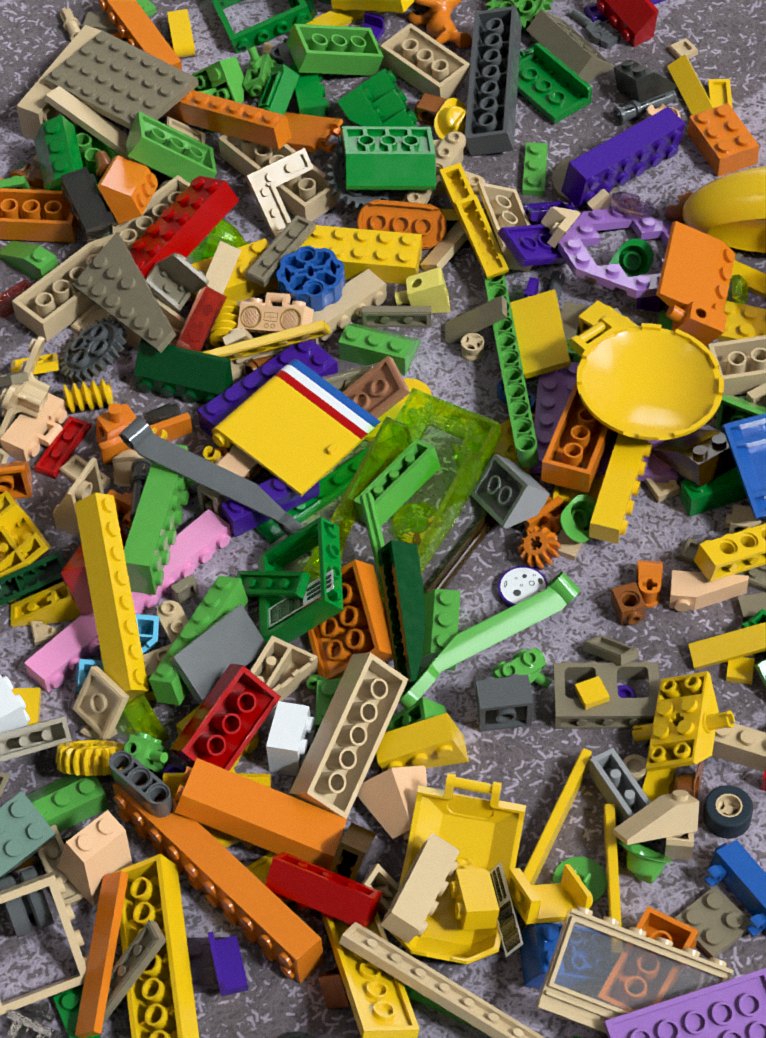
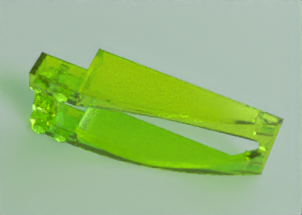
(419, 411)

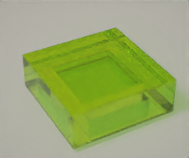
(739, 289)

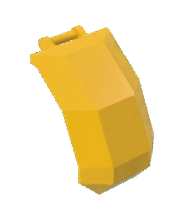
(481, 831)

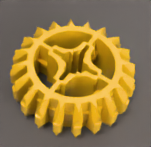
(86, 757)

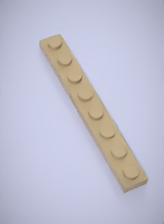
(433, 984)

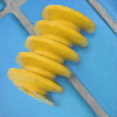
(224, 323)
(88, 395)

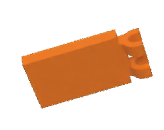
(312, 132)

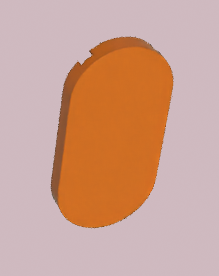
(404, 218)

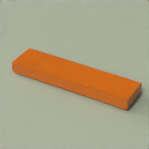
(175, 428)

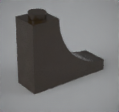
(350, 855)

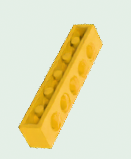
(732, 553)

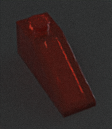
(202, 320)

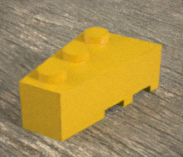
(423, 743)

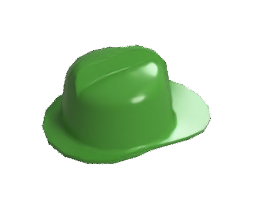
(577, 516)
(644, 861)

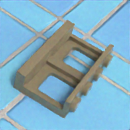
(618, 712)

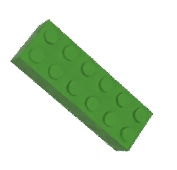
(155, 527)

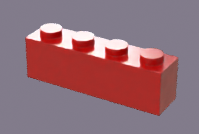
(322, 890)

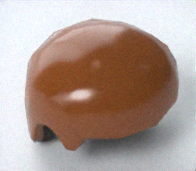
(674, 212)

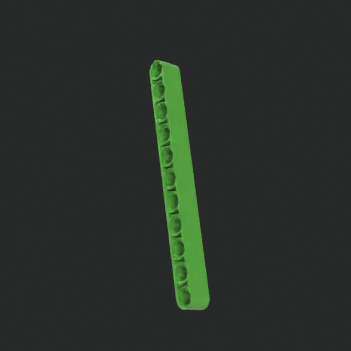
(513, 378)

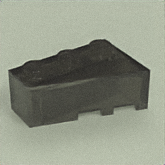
(87, 204)

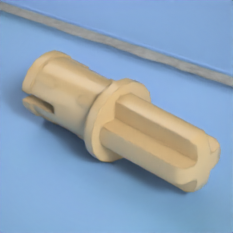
(70, 23)

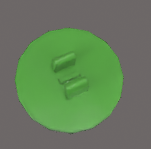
(589, 872)

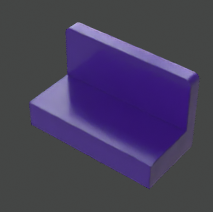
(228, 965)

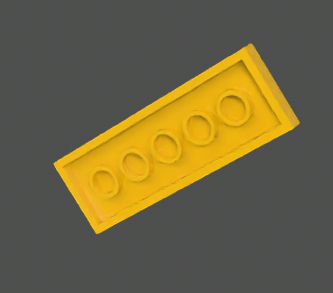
(375, 996)

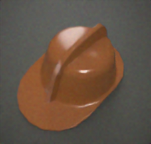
(688, 782)

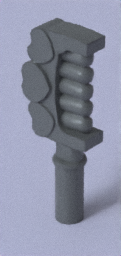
(595, 31)

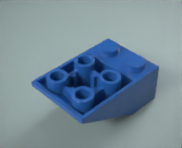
(537, 951)

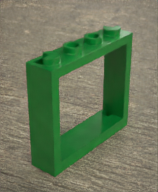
(264, 30)
(316, 533)

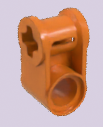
(649, 581)

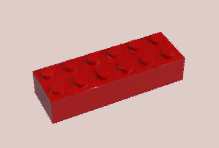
(184, 222)

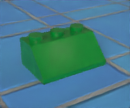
(57, 151)

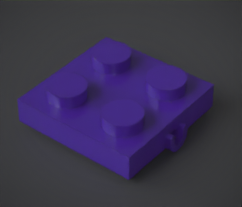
(537, 211)

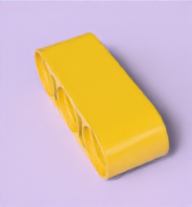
(181, 33)

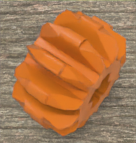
(538, 556)

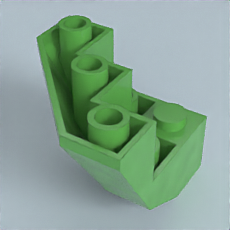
(222, 80)

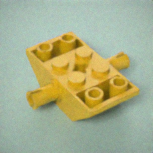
(683, 722)

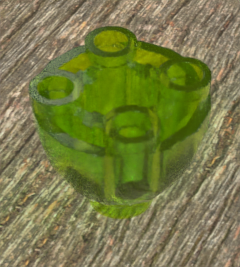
(222, 232)

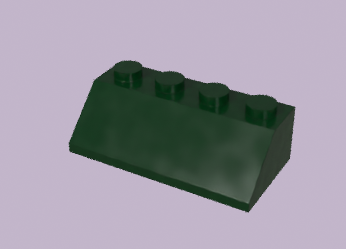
(182, 373)

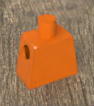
(698, 321)
(113, 422)

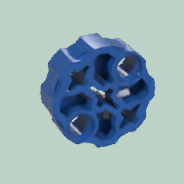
(311, 277)

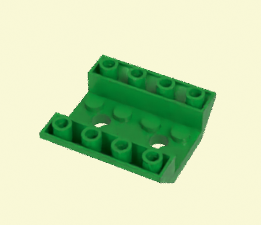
(391, 158)

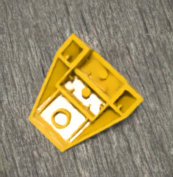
(19, 537)

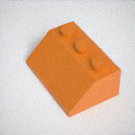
(127, 188)
(16, 479)

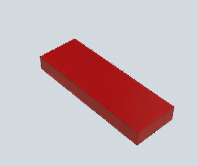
(62, 447)

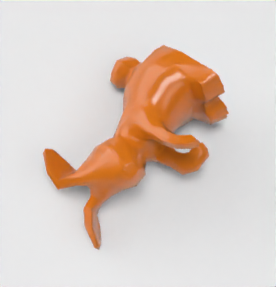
(438, 22)

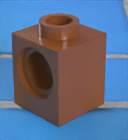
(428, 107)
(628, 596)

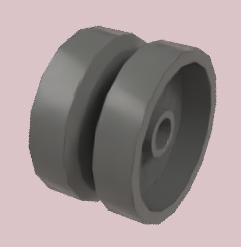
(32, 903)

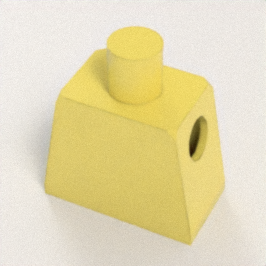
(426, 290)

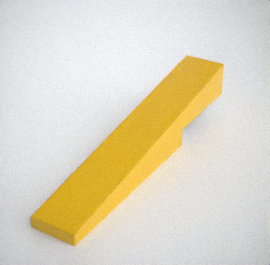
(473, 220)

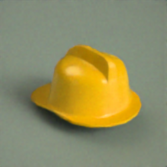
(450, 118)

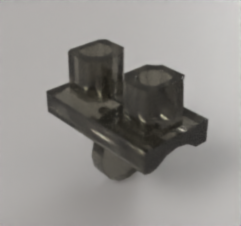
(21, 1023)

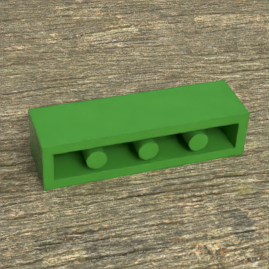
(401, 480)

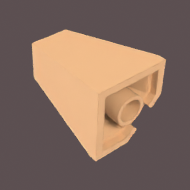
(393, 798)

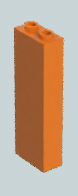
(259, 814)

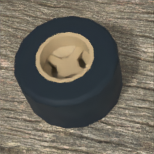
(728, 811)

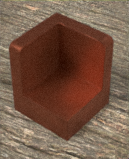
(333, 989)

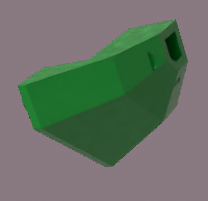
(378, 103)

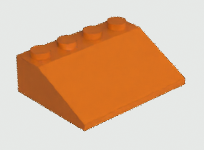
(695, 269)
(356, 629)

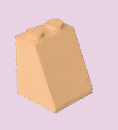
(93, 853)

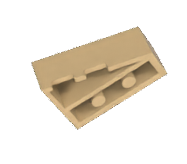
(284, 667)

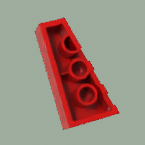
(75, 577)

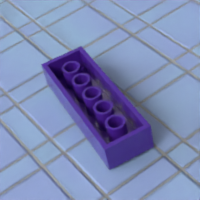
(623, 157)
(221, 406)

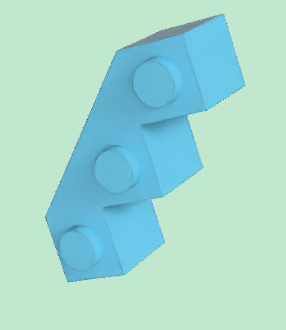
(148, 635)

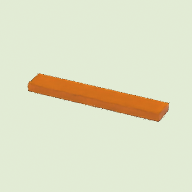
(101, 955)

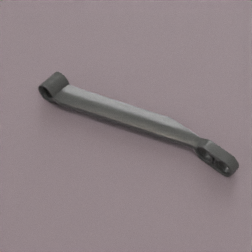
(203, 472)

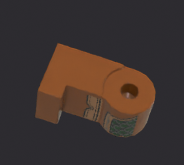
(31, 173)

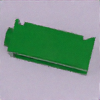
(279, 89)

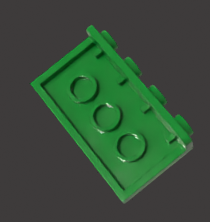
(551, 85)

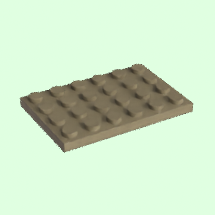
(121, 80)

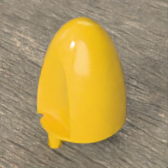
(731, 209)

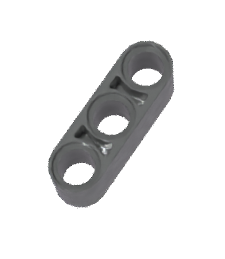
(144, 794)

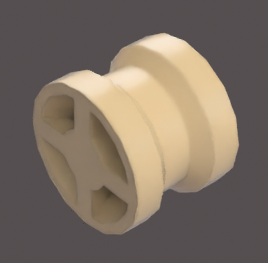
(473, 341)

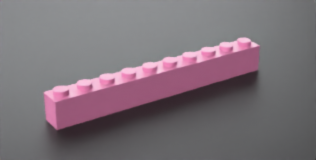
(80, 639)

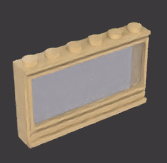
(612, 971)

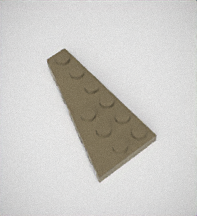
(122, 291)

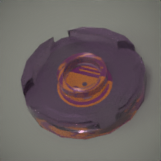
(631, 204)

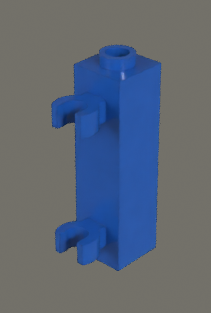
(743, 878)

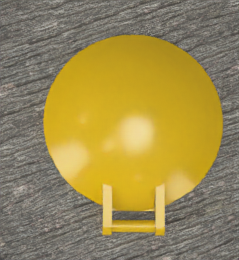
(647, 379)

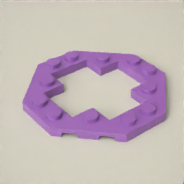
(585, 233)

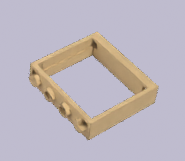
(74, 938)

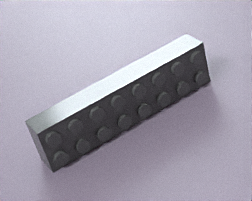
(493, 81)

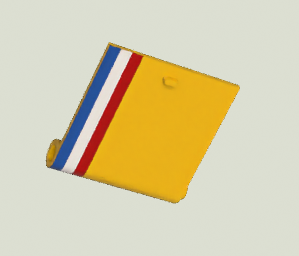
(296, 426)

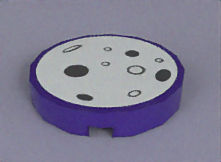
(520, 584)

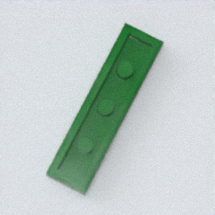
(274, 584)

